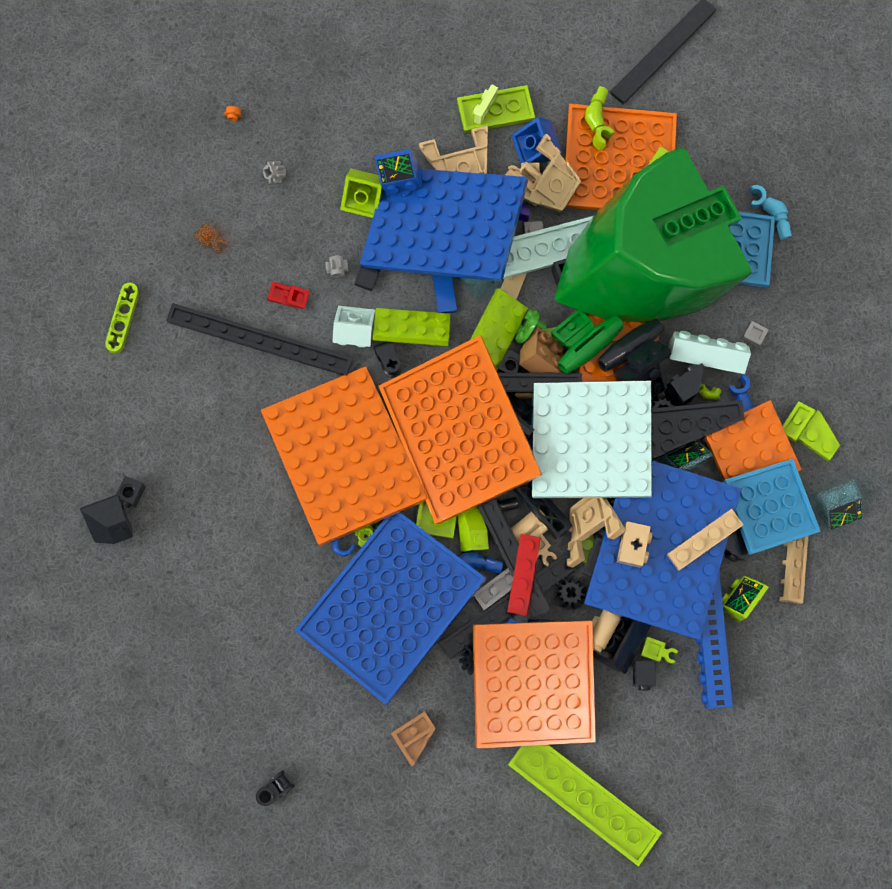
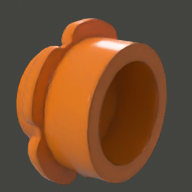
(233, 113)

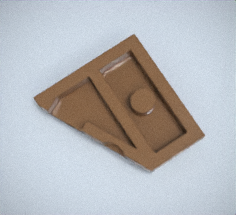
(414, 736)

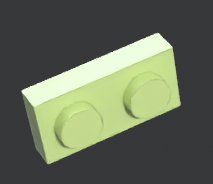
(487, 100)

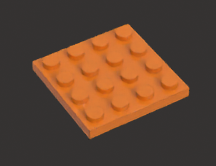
(751, 443)

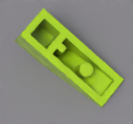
(472, 531)

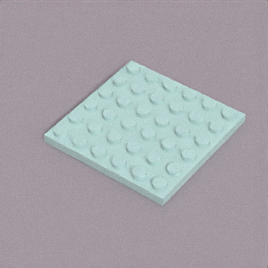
(592, 439)

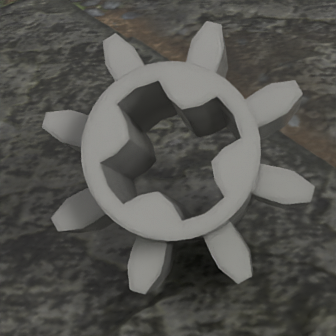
(274, 171)
(336, 266)

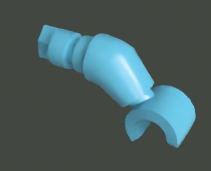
(774, 208)

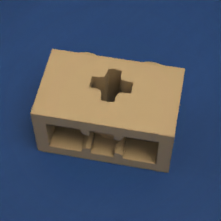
(626, 553)

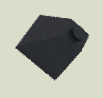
(107, 521)

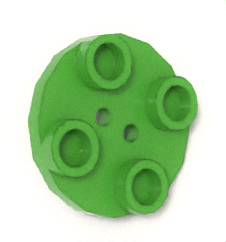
(531, 322)

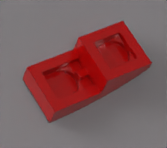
(288, 296)

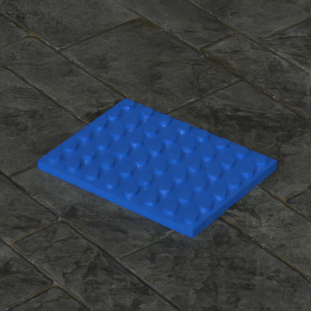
(448, 227)
(657, 591)
(390, 606)

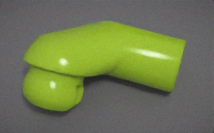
(707, 394)

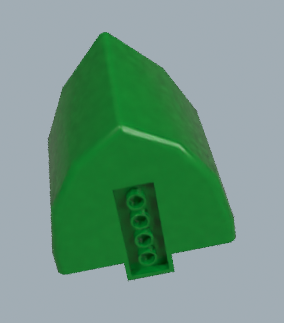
(656, 248)

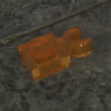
(209, 236)

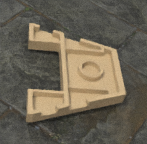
(469, 160)
(556, 182)
(587, 518)

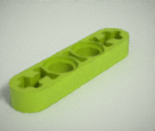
(118, 317)

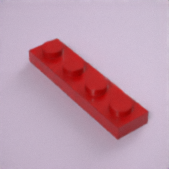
(524, 574)

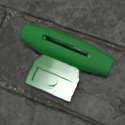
(584, 339)

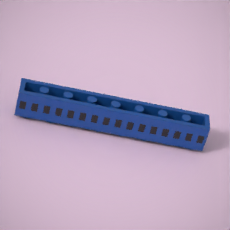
(714, 655)

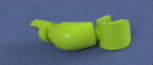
(595, 120)

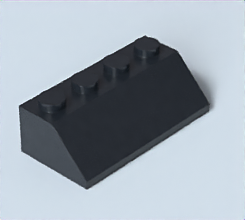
(623, 645)

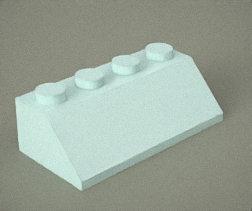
(709, 352)

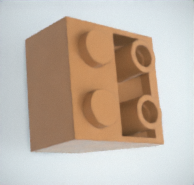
(541, 353)

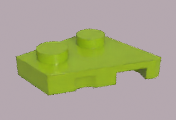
(819, 437)

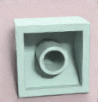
(353, 326)

